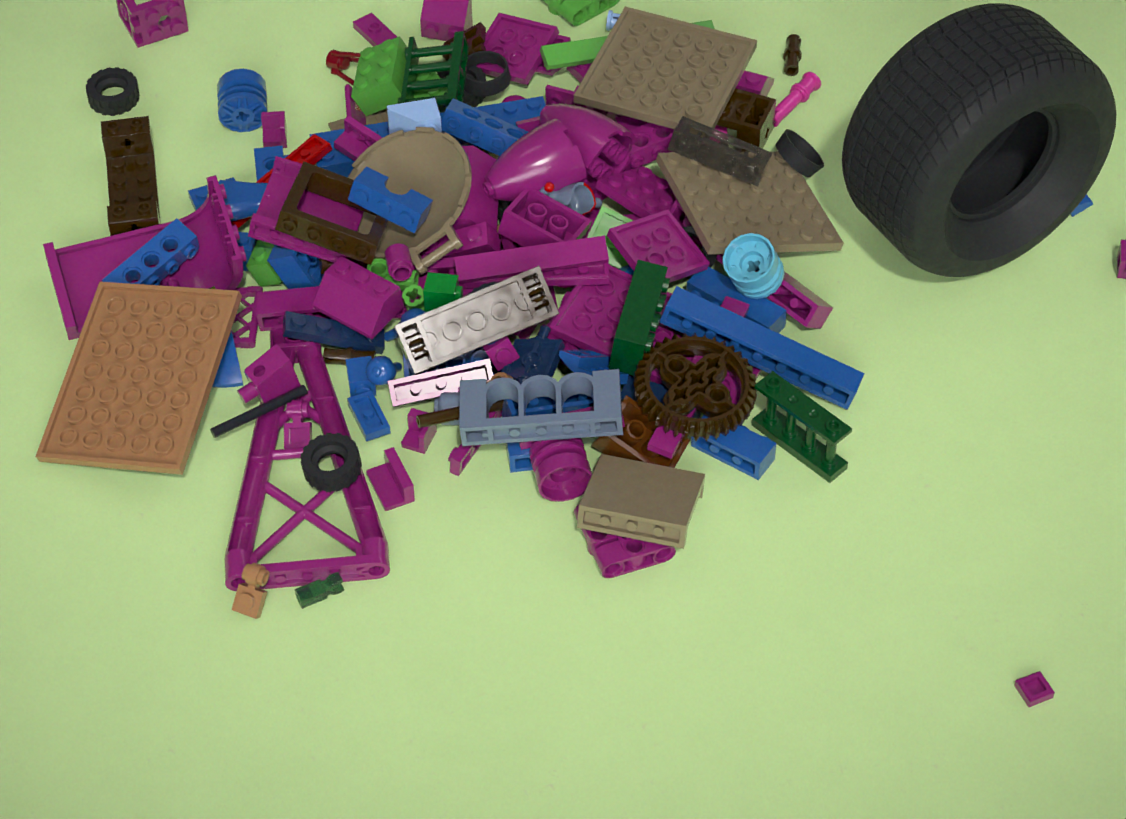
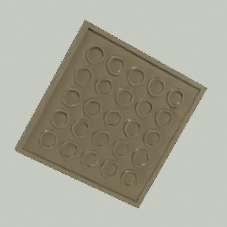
(665, 70)
(728, 207)

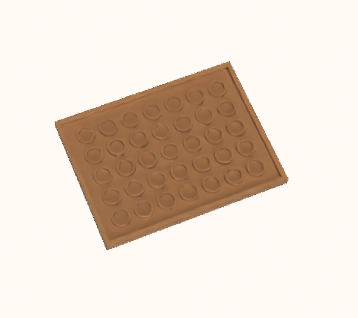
(140, 377)

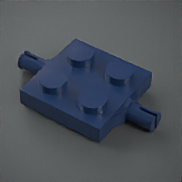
(537, 356)

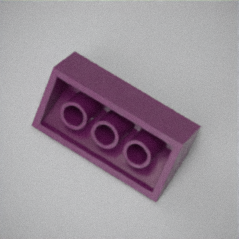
(479, 206)

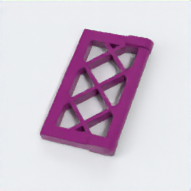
(247, 342)

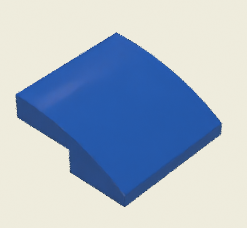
(588, 361)

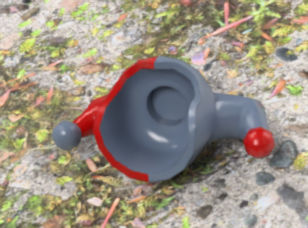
(575, 196)

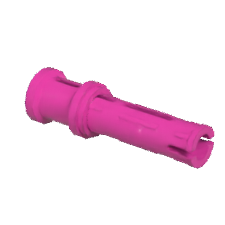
(799, 93)

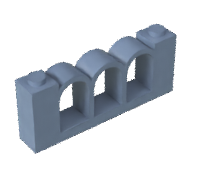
(479, 396)

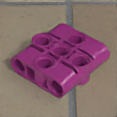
(623, 555)

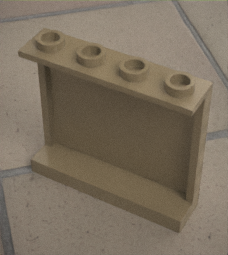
(640, 500)

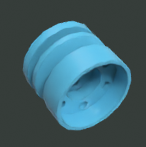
(747, 255)

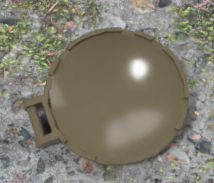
(432, 166)

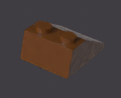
(635, 438)

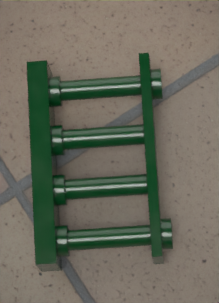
(455, 65)
(792, 437)

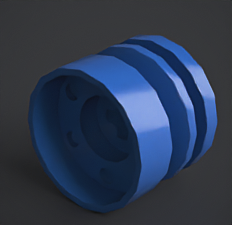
(241, 100)

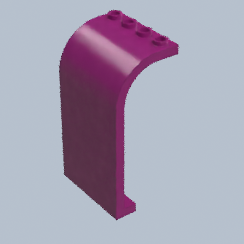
(82, 266)

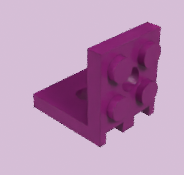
(144, 23)

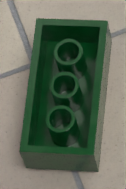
(639, 316)

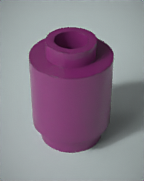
(399, 262)

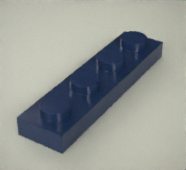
(329, 332)

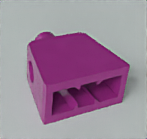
(269, 377)

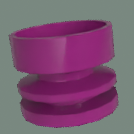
(560, 468)

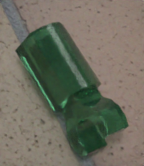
(319, 590)

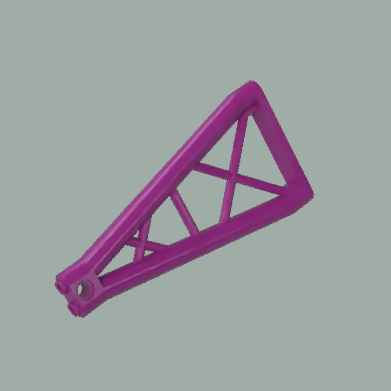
(371, 552)

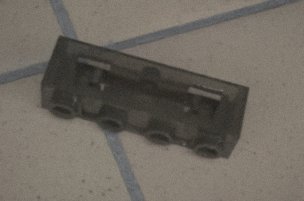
(720, 151)

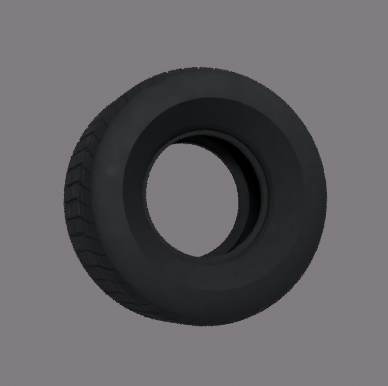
(978, 139)

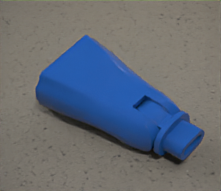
(243, 197)

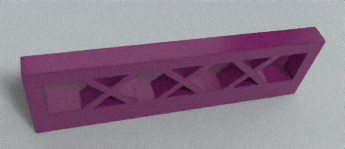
(353, 142)

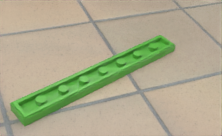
(580, 51)

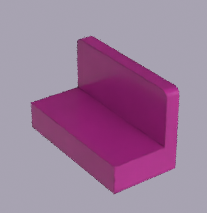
(391, 482)

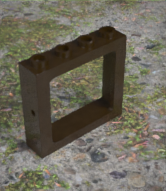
(323, 232)

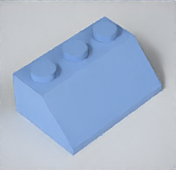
(414, 114)

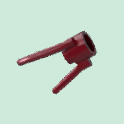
(340, 61)

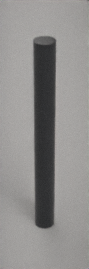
(258, 411)

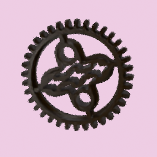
(695, 386)

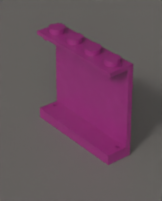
(279, 185)

